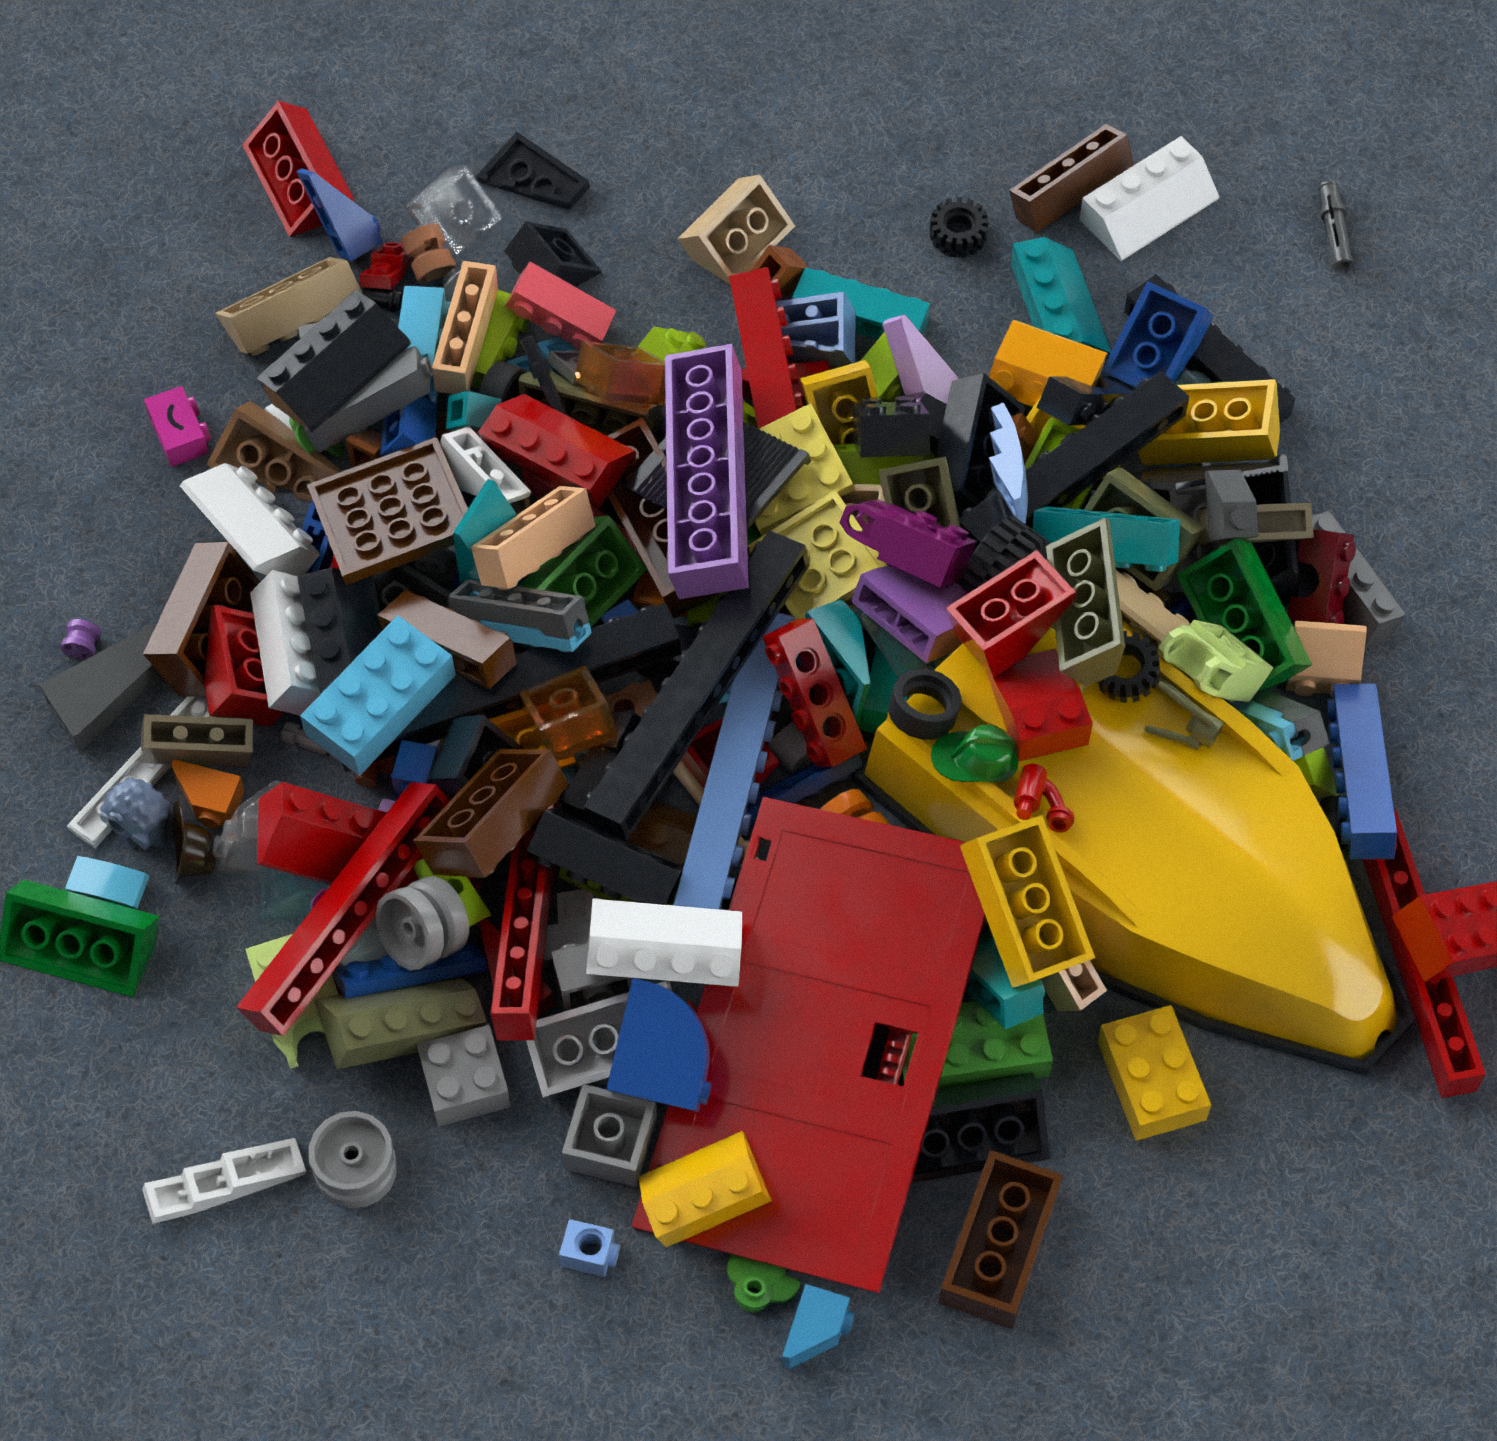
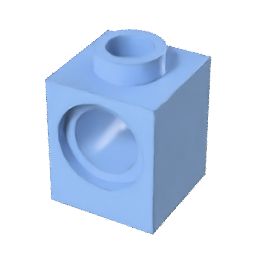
(581, 1234)

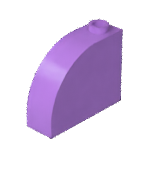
(910, 610)

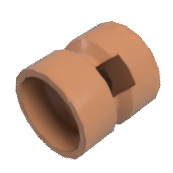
(427, 250)

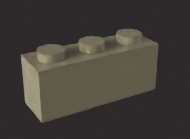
(197, 740)

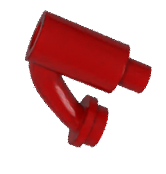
(1030, 788)

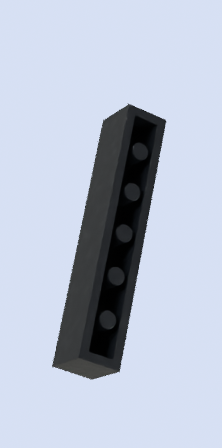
(1220, 357)

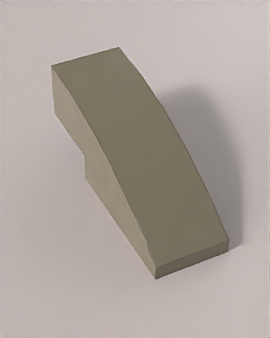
(1274, 522)

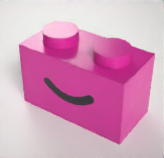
(177, 425)

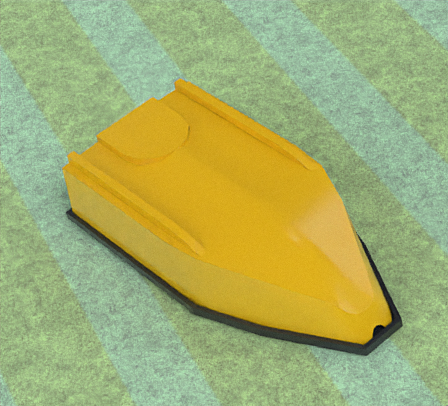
(1189, 867)

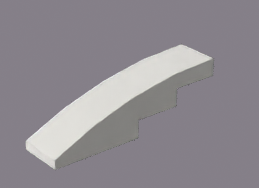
(223, 1180)

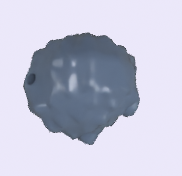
(136, 813)

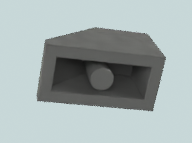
(1230, 506)

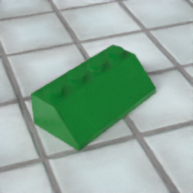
(1236, 593)
(76, 937)

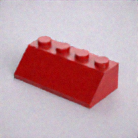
(278, 149)
(555, 447)
(310, 832)

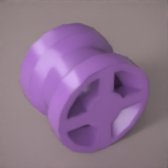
(81, 639)

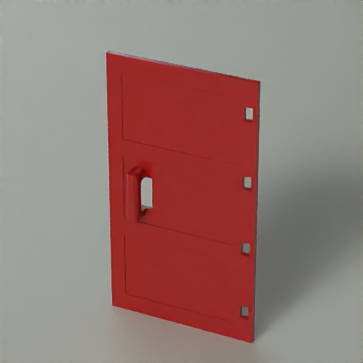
(837, 936)

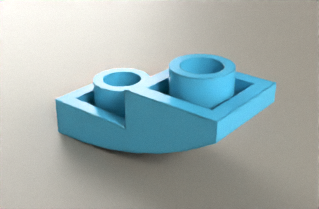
(107, 882)

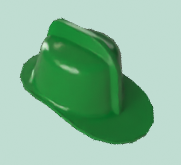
(975, 755)

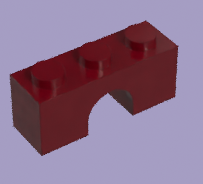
(1331, 557)

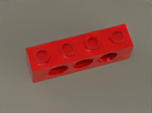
(829, 702)

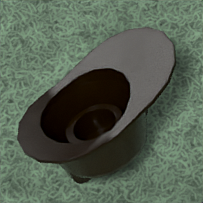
(192, 847)

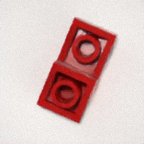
(386, 268)

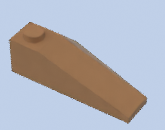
(270, 451)

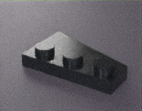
(533, 173)

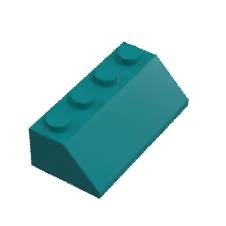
(1057, 292)

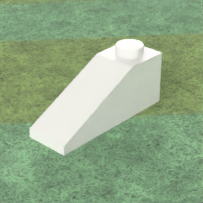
(475, 462)

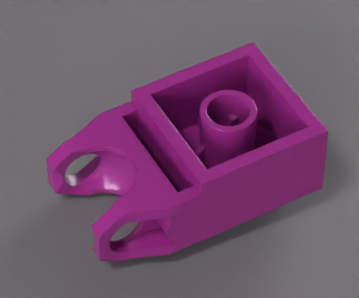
(911, 541)

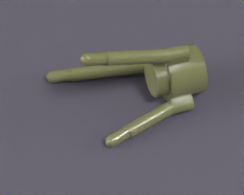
(1202, 726)

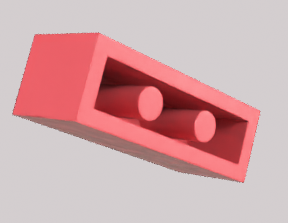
(559, 307)

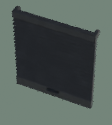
(768, 469)
(1193, 474)

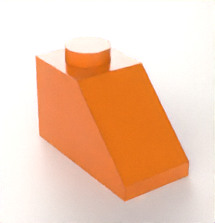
(209, 792)

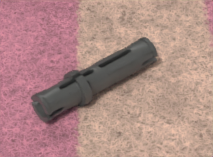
(1335, 225)

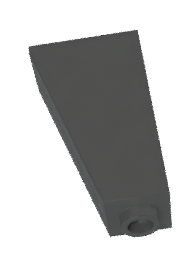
(391, 389)
(101, 688)

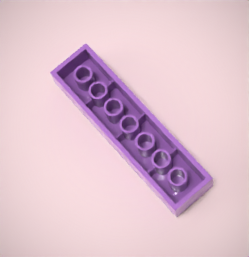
(705, 472)

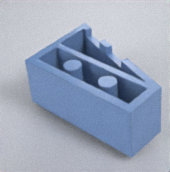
(821, 328)

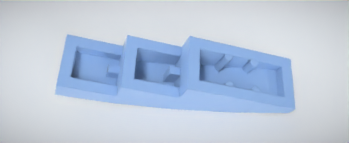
(1008, 463)

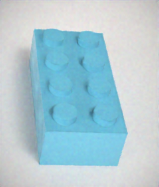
(378, 695)

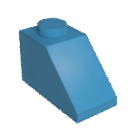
(817, 1325)

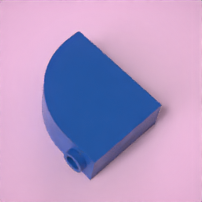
(661, 1049)

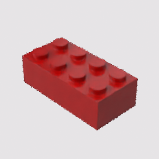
(1451, 931)

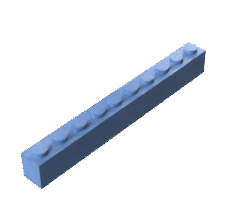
(731, 781)

